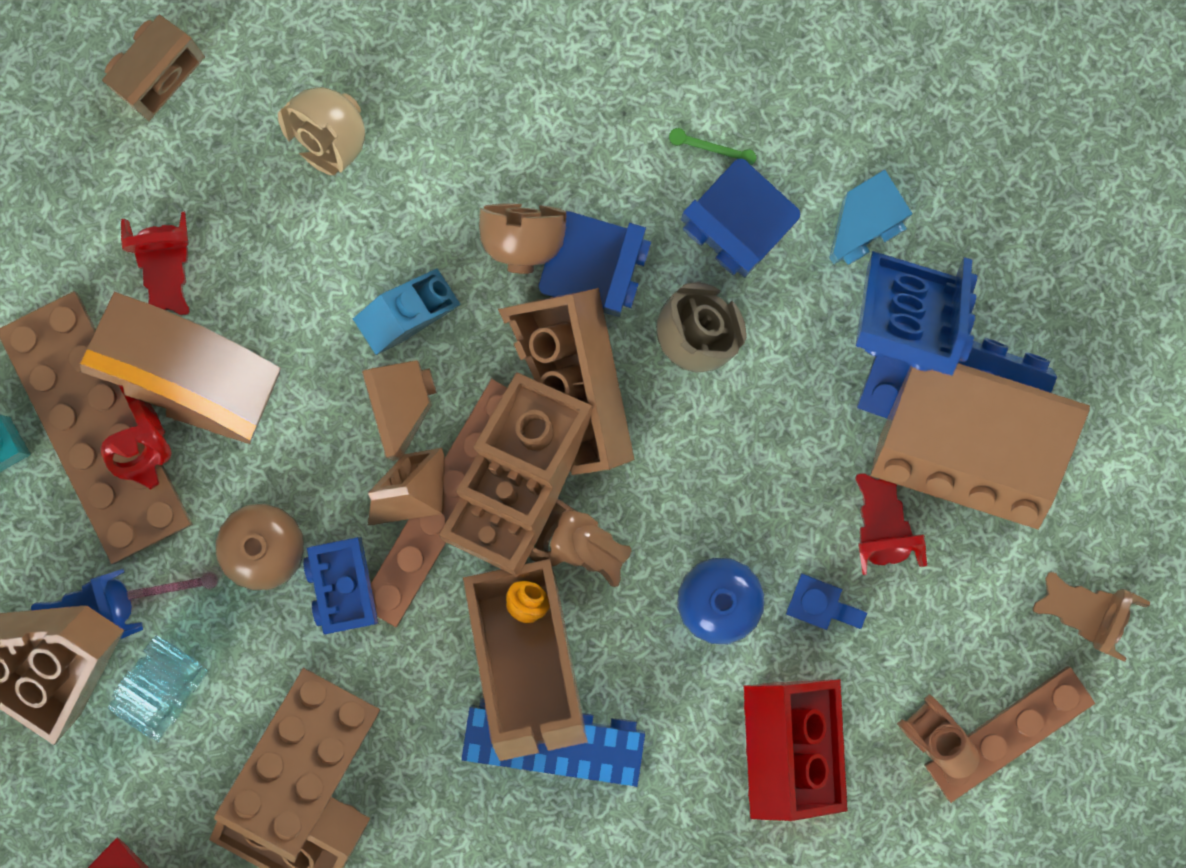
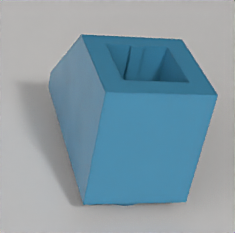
(866, 214)
(405, 311)

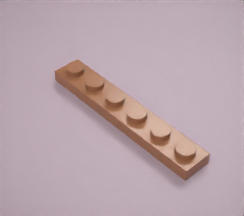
(420, 541)

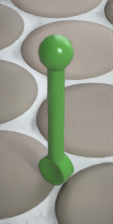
(678, 137)

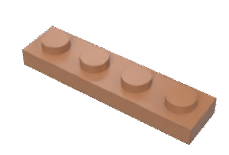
(1018, 730)

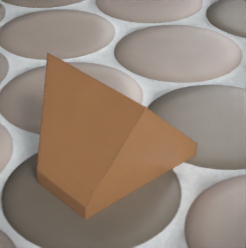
(409, 488)

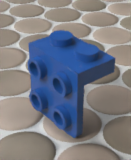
(740, 218)
(597, 257)

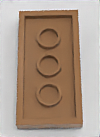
(297, 765)

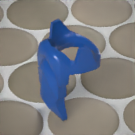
(105, 597)

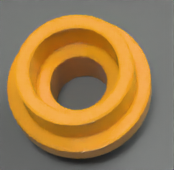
(527, 601)

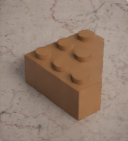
(52, 665)

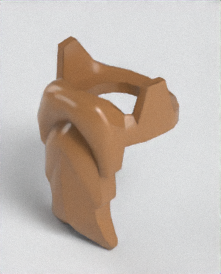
(580, 543)
(1096, 615)

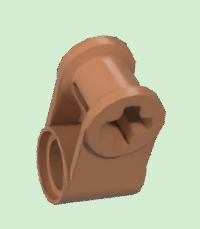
(937, 734)

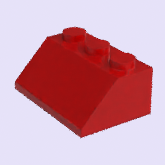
(795, 749)

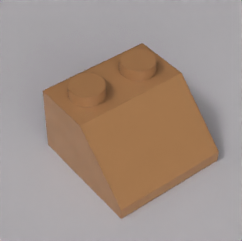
(153, 66)

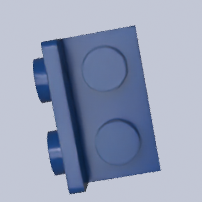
(340, 586)

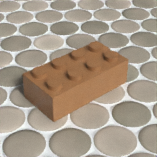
(524, 666)

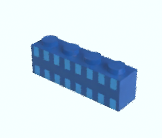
(608, 756)

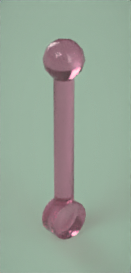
(208, 581)

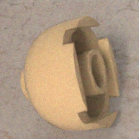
(326, 125)

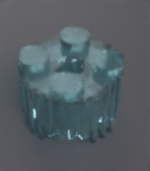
(157, 688)

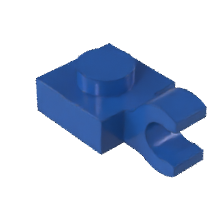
(818, 604)

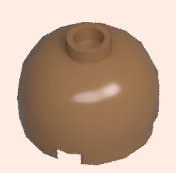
(522, 234)
(259, 547)

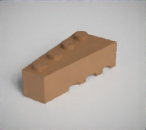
(572, 352)

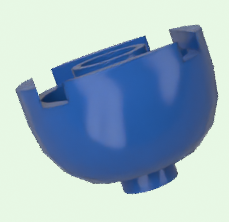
(720, 601)

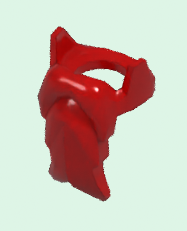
(162, 257)
(124, 443)
(885, 533)

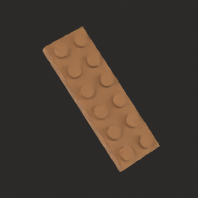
(78, 417)

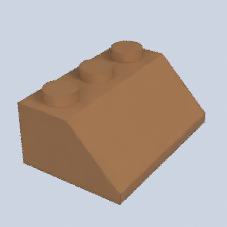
(326, 847)

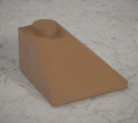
(399, 403)

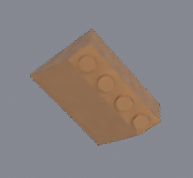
(980, 442)

